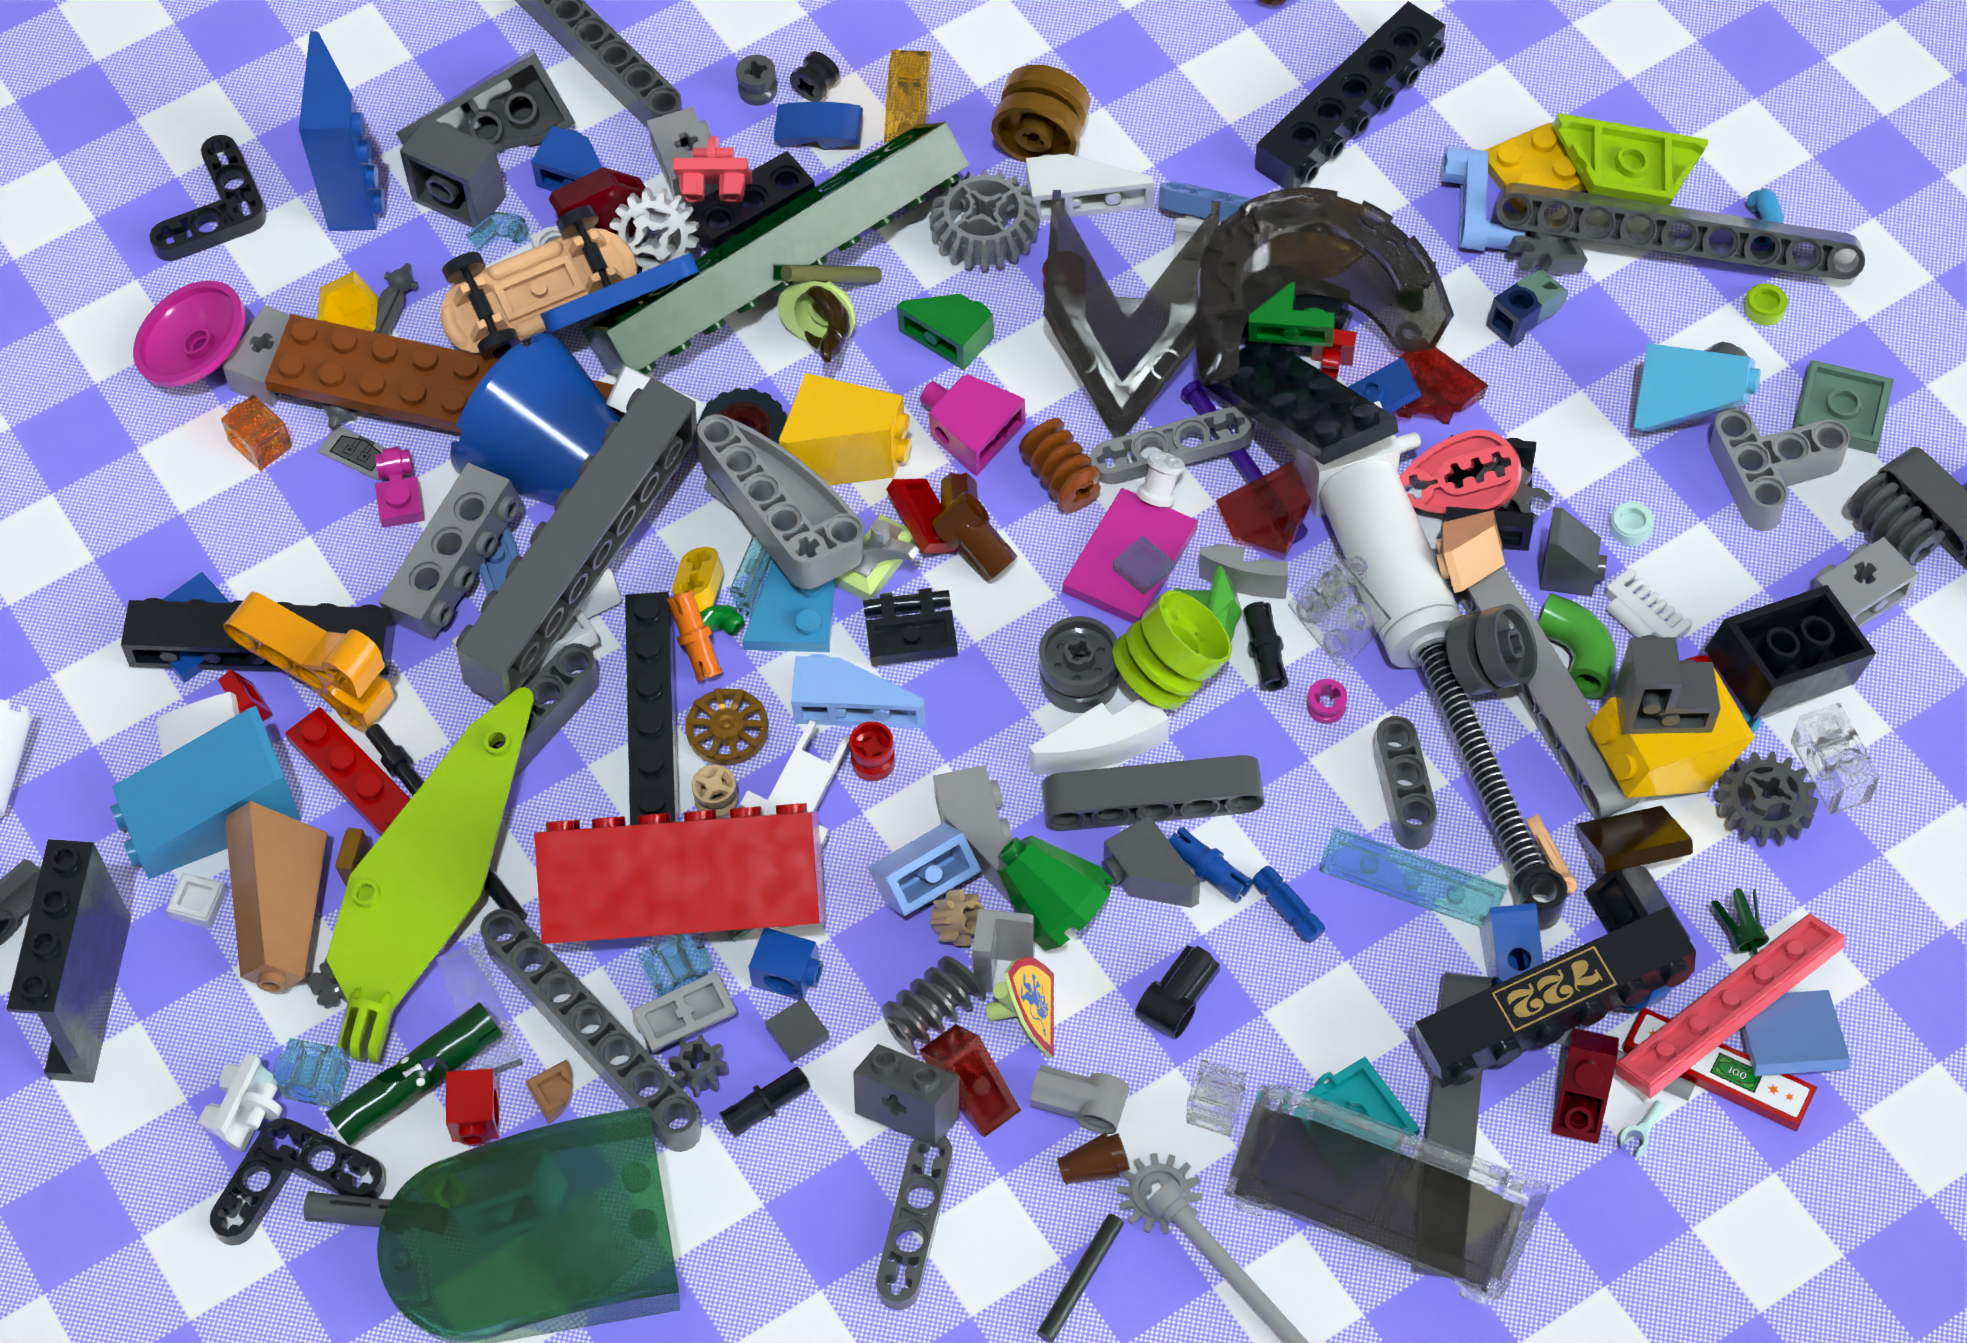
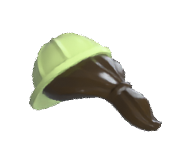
(818, 315)

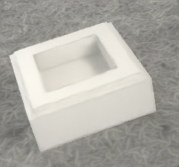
(196, 900)

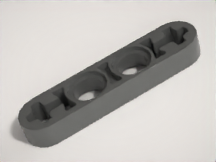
(919, 1220)

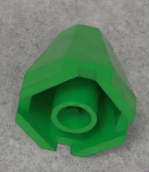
(1052, 887)

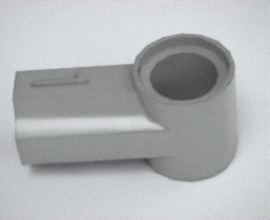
(1091, 1100)

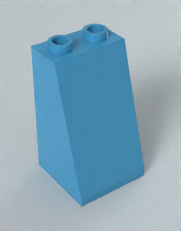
(182, 800)

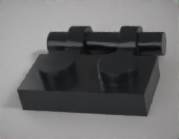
(910, 636)

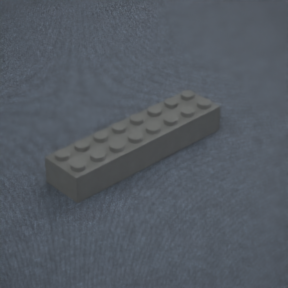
(577, 541)

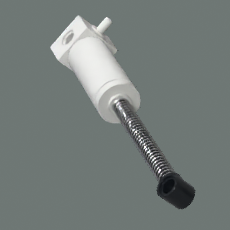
(1380, 525)

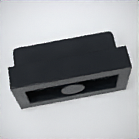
(1627, 897)

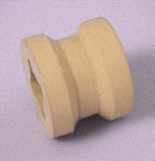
(712, 781)

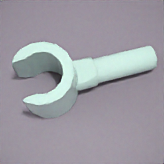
(1643, 1128)

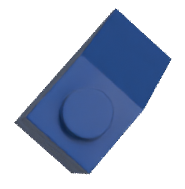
(563, 159)

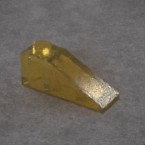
(907, 91)

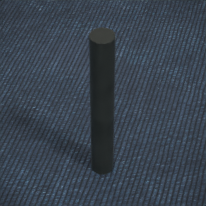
(1080, 1278)

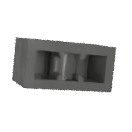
(906, 1094)

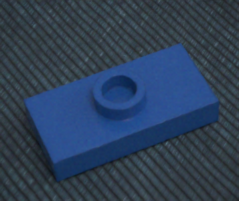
(1390, 385)

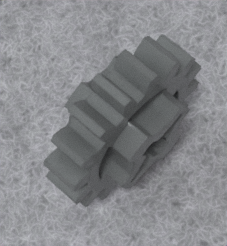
(1789, 802)

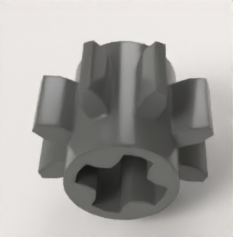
(710, 1067)

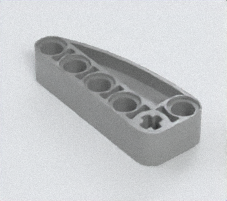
(782, 502)

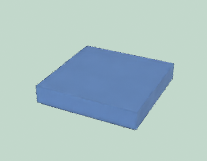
(1796, 1036)

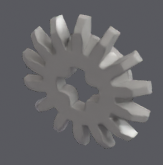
(1142, 1183)

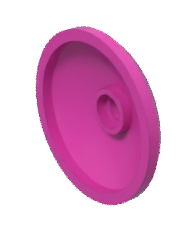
(189, 334)

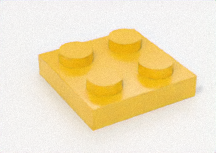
(1533, 159)

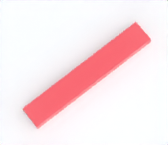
(1729, 1005)

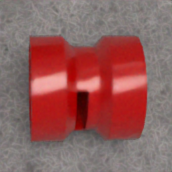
(865, 744)

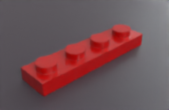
(348, 769)

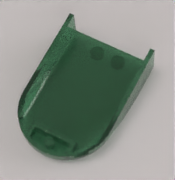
(533, 1234)

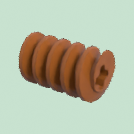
(1061, 465)

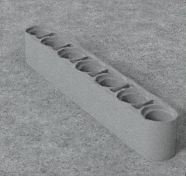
(1556, 705)

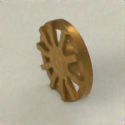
(726, 726)

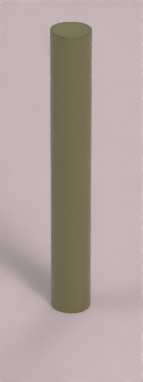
(829, 273)

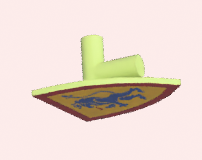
(1030, 997)

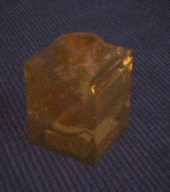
(256, 432)

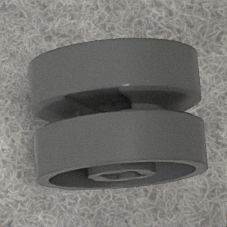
(1491, 649)
(1078, 664)

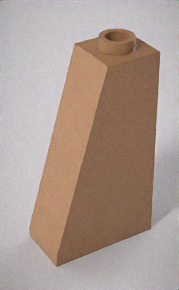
(274, 892)

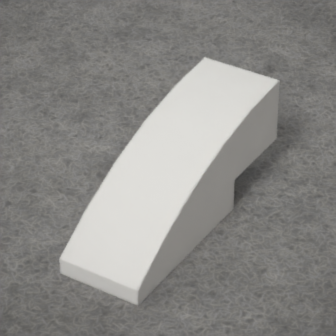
(1100, 739)

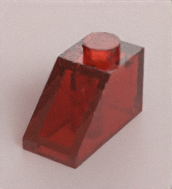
(982, 1090)

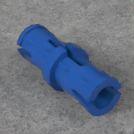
(1211, 865)

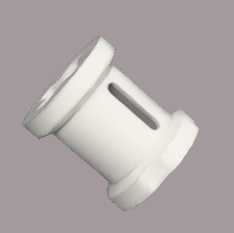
(1160, 479)

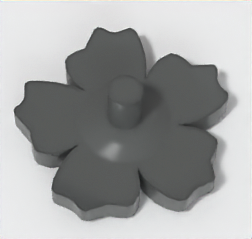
(326, 987)

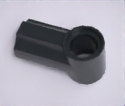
(1173, 1000)

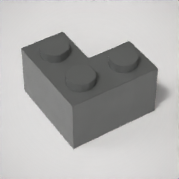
(1662, 693)

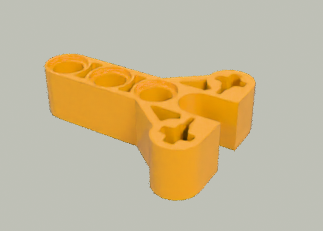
(335, 665)

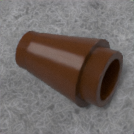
(1095, 1160)

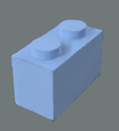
(924, 869)

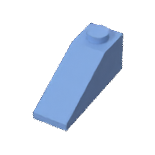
(847, 695)

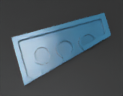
(791, 616)

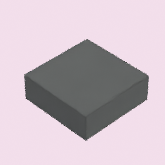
(797, 1030)

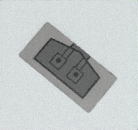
(352, 451)

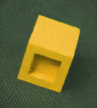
(348, 303)

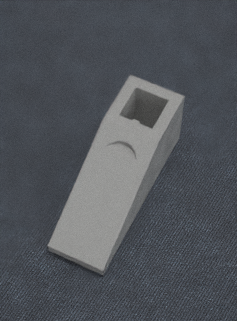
(970, 804)

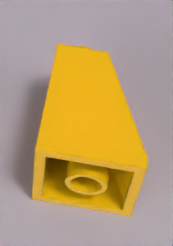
(847, 430)
(1671, 761)

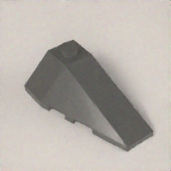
(506, 107)

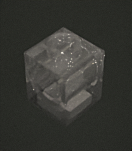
(1216, 1098)

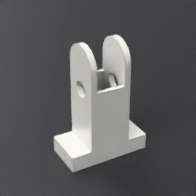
(802, 780)

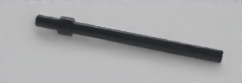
(399, 764)

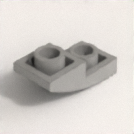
(1254, 578)

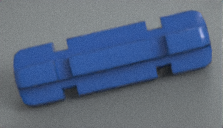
(1288, 904)

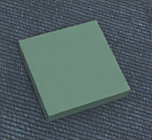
(1848, 397)

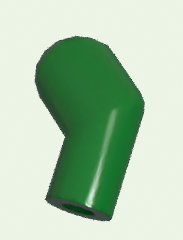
(723, 618)

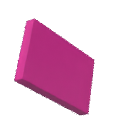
(1122, 525)

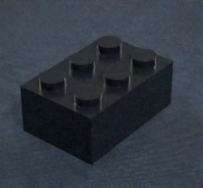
(1790, 651)

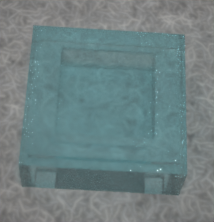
(1143, 565)

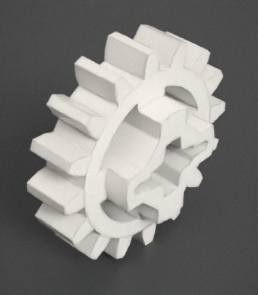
(645, 218)

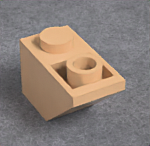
(1470, 549)

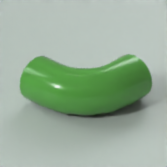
(1586, 640)

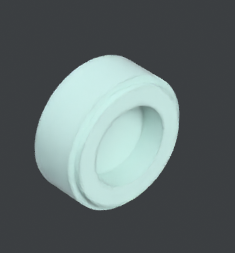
(1631, 523)

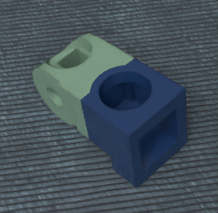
(1525, 306)

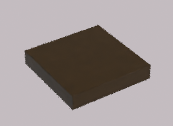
(1634, 839)

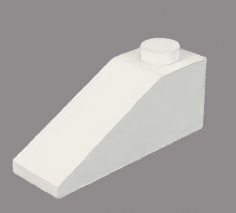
(1086, 186)

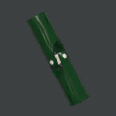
(401, 1083)

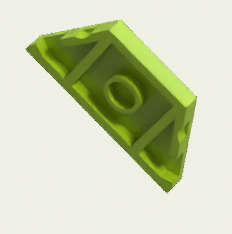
(1628, 159)

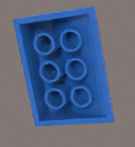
(337, 146)

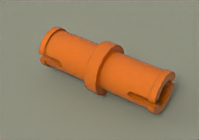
(694, 635)

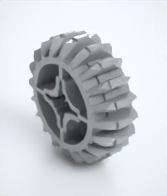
(981, 232)

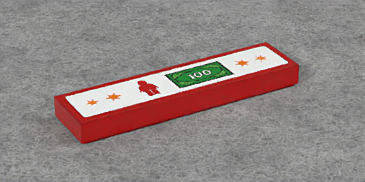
(1731, 1076)

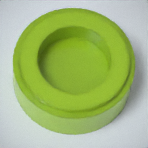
(1765, 304)

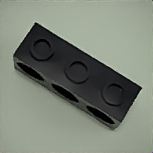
(771, 188)

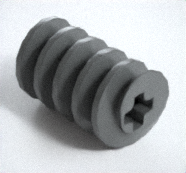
(1888, 519)
(929, 1001)

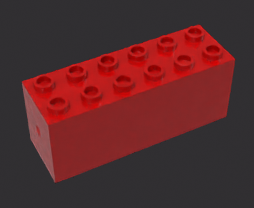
(679, 874)

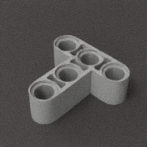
(1765, 457)

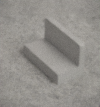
(1000, 937)

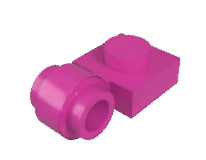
(399, 497)

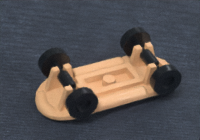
(502, 304)

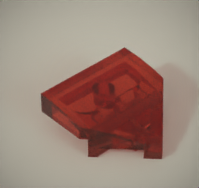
(1443, 385)
(1268, 509)

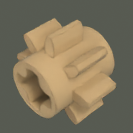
(956, 917)

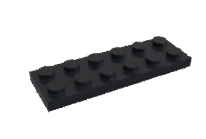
(1303, 403)

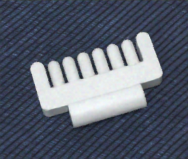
(1637, 615)

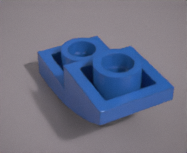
(820, 122)

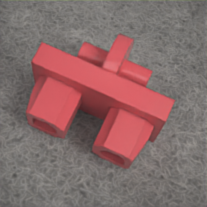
(712, 166)

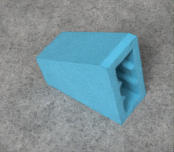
(1691, 384)

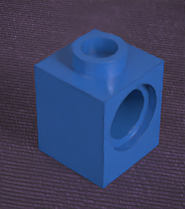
(785, 964)

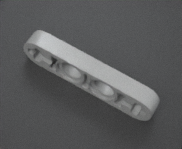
(1170, 437)

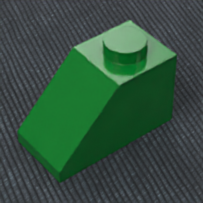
(948, 326)

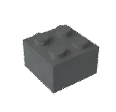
(452, 172)

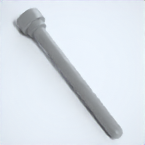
(1171, 1205)

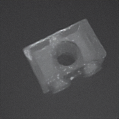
(1835, 758)

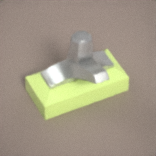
(883, 552)

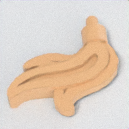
(1551, 851)

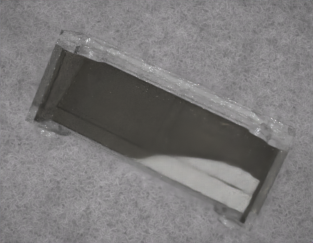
(1386, 1189)

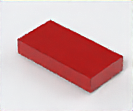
(917, 507)

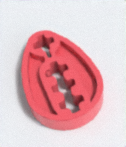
(1462, 451)

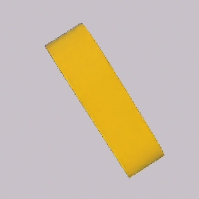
(702, 572)

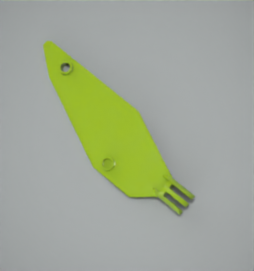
(423, 875)

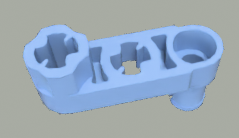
(1470, 170)

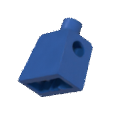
(1511, 941)

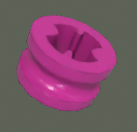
(1327, 714)

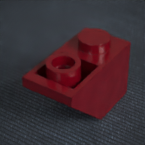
(602, 190)
(1585, 1085)

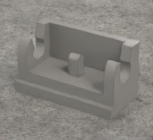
(683, 1012)

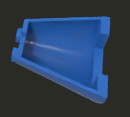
(534, 420)

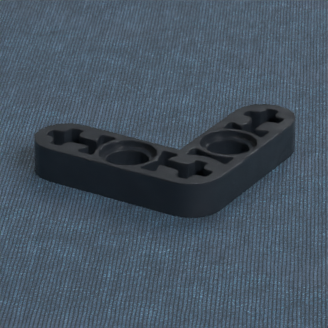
(225, 211)
(280, 1164)

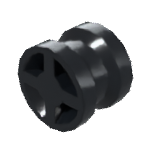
(814, 76)

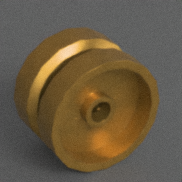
(1040, 112)

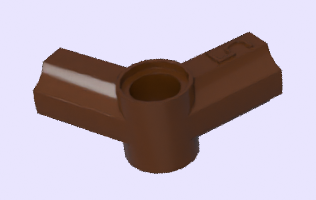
(966, 526)

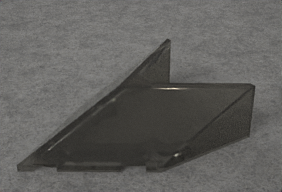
(1121, 344)

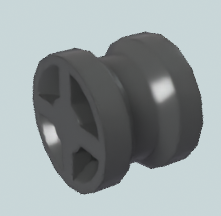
(750, 88)

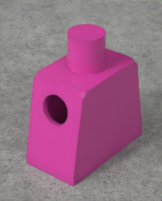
(973, 419)

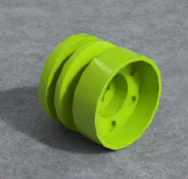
(1172, 650)

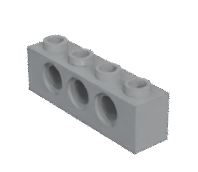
(449, 530)

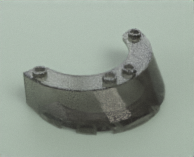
(1328, 251)

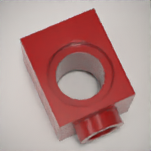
(472, 1106)

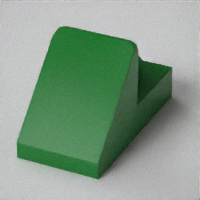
(1280, 323)

